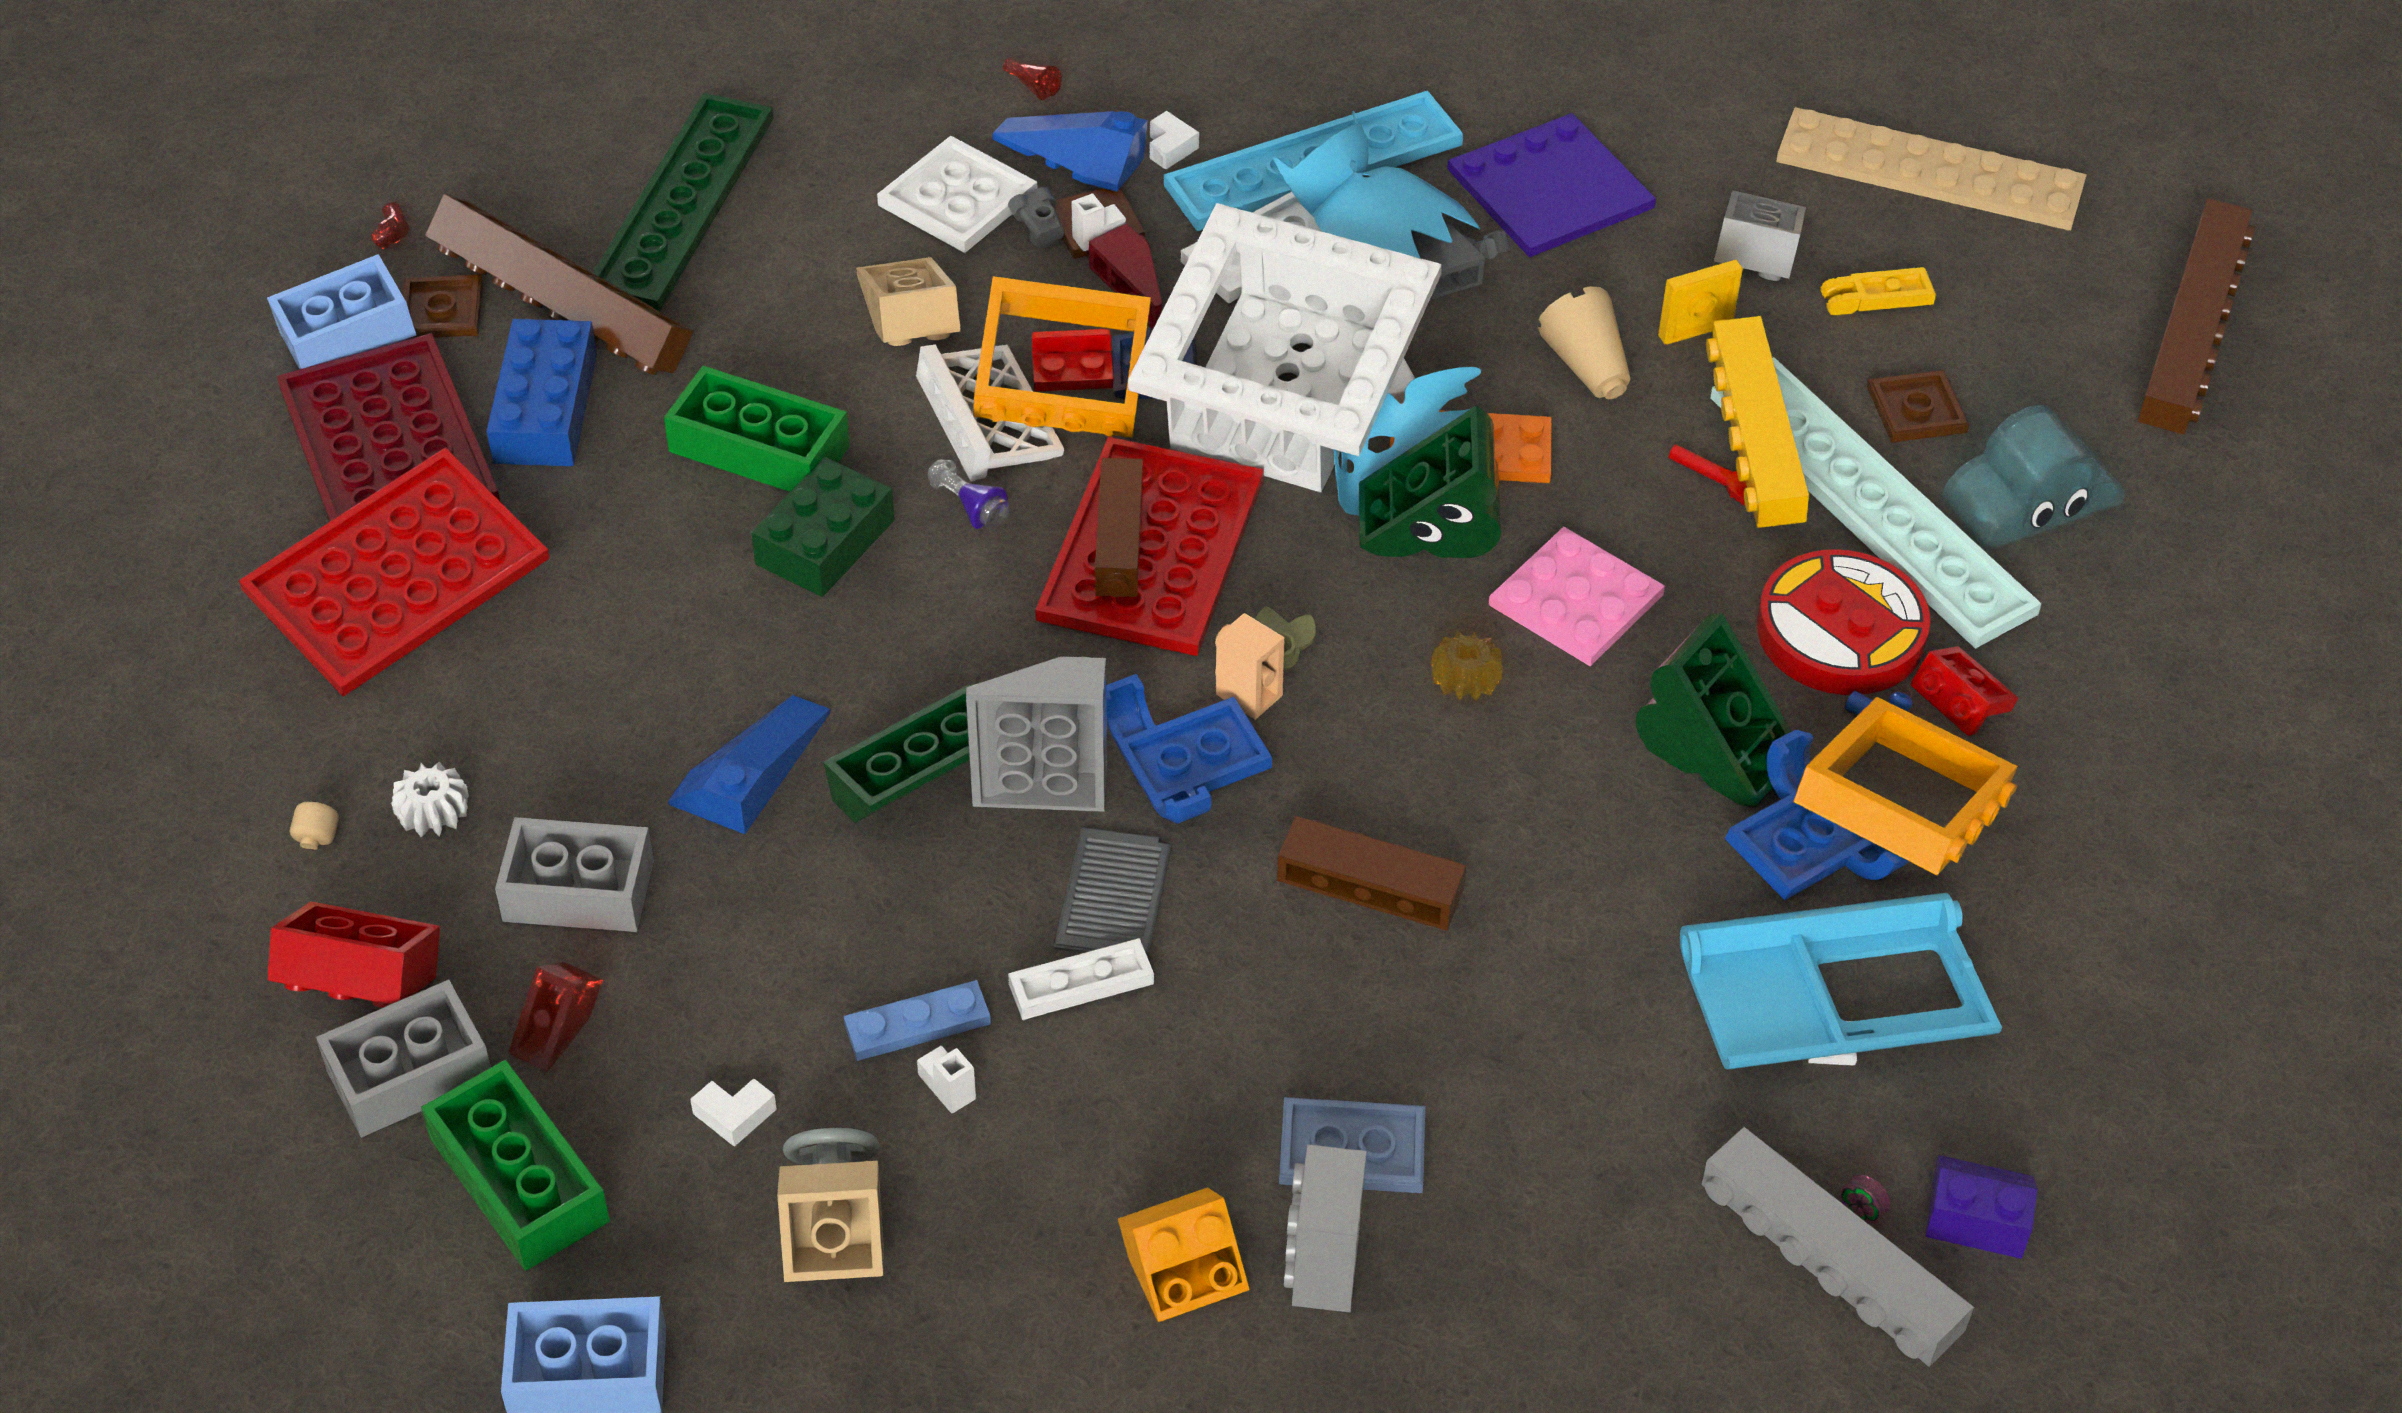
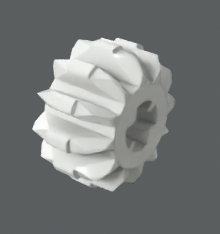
(430, 799)

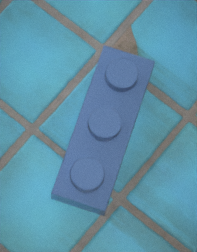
(917, 1020)

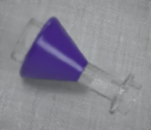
(982, 503)

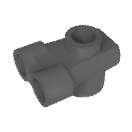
(1039, 216)

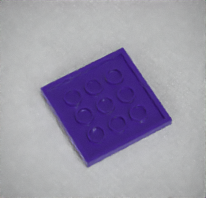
(1551, 184)

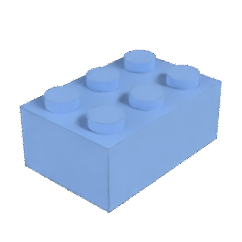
(342, 313)
(584, 1356)

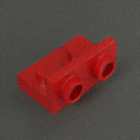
(1072, 360)
(1961, 688)

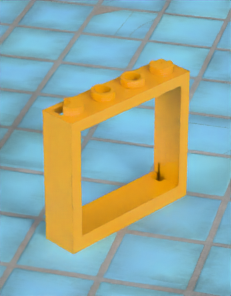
(1067, 306)
(1887, 823)

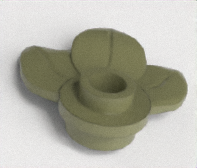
(1297, 633)

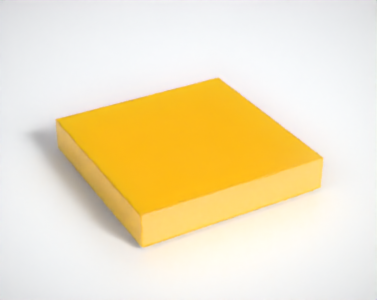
(1699, 300)

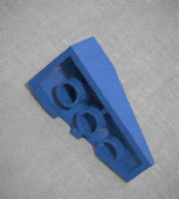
(1096, 146)
(747, 771)

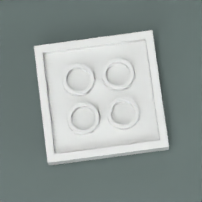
(955, 193)

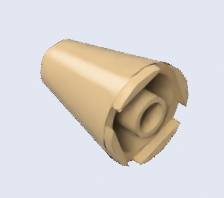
(1588, 340)

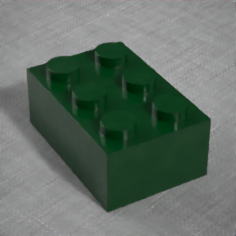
(823, 526)

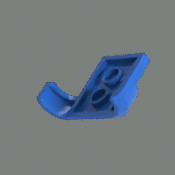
(1186, 755)
(1795, 845)

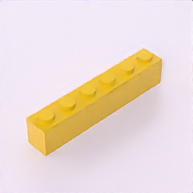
(1758, 421)

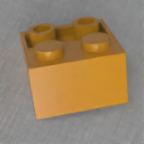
(1184, 1253)

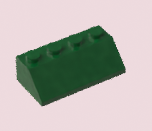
(900, 758)

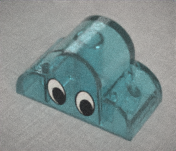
(2029, 480)

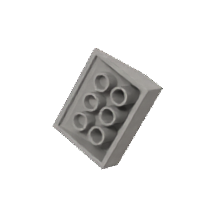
(1040, 737)

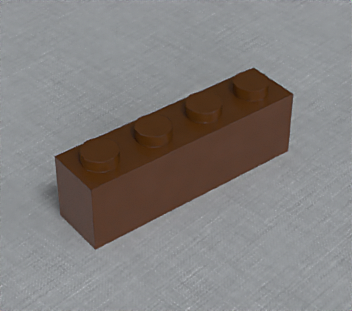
(1371, 872)

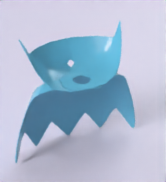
(1368, 205)

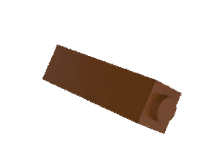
(1119, 527)

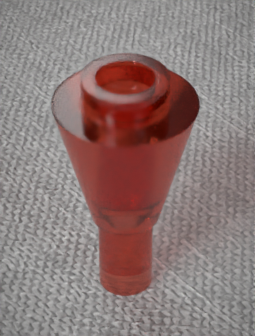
(1039, 79)

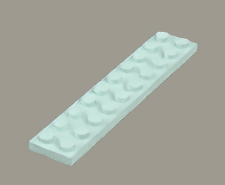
(1900, 521)

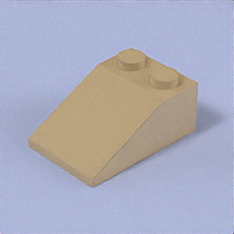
(910, 300)

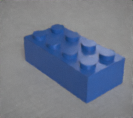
(542, 392)

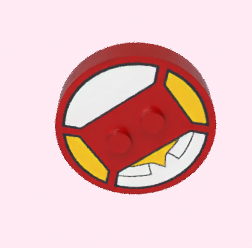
(1843, 622)

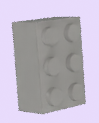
(575, 874)
(403, 1057)
(1324, 1227)

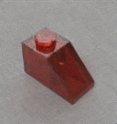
(553, 1013)

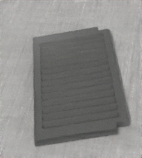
(1112, 890)

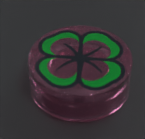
(1865, 1198)

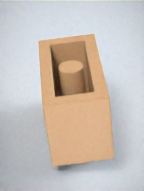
(1249, 665)

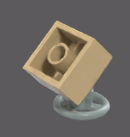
(830, 1206)

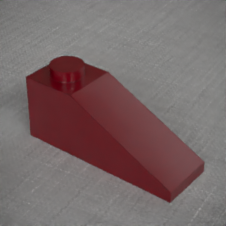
(1126, 266)

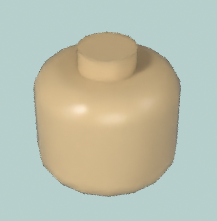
(314, 824)

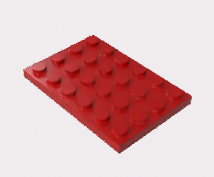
(1187, 545)
(394, 571)

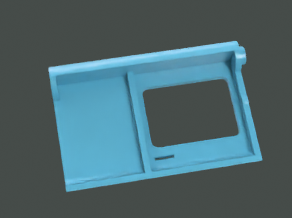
(1770, 1000)

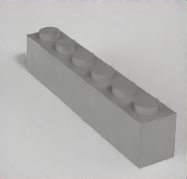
(1836, 1247)

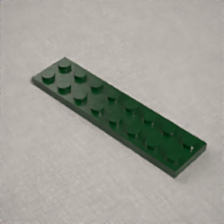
(683, 197)

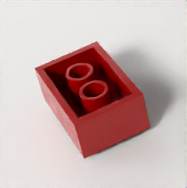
(353, 954)

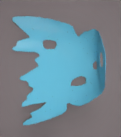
(1405, 422)

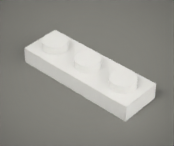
(1081, 978)

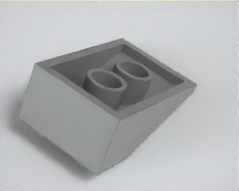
(1760, 234)

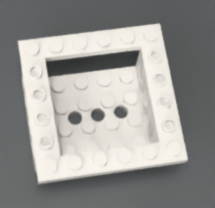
(1297, 287)

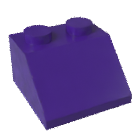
(1981, 1207)

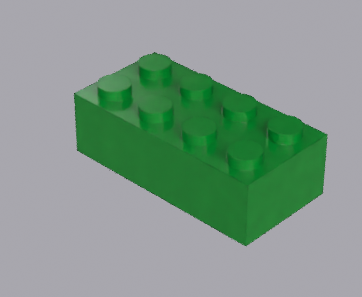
(754, 429)
(516, 1165)

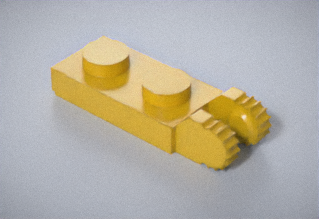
(1878, 291)

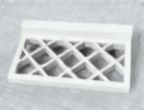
(955, 411)

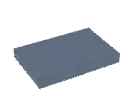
(1387, 1132)

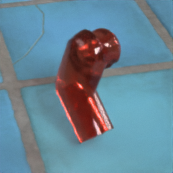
(392, 228)

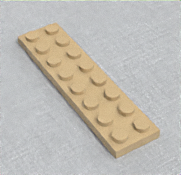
(1932, 168)

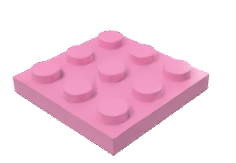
(1576, 596)

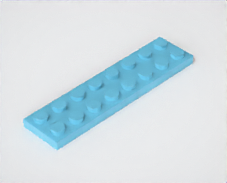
(1251, 180)

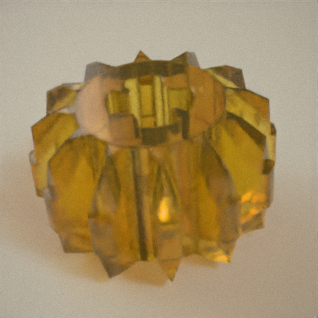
(1467, 665)

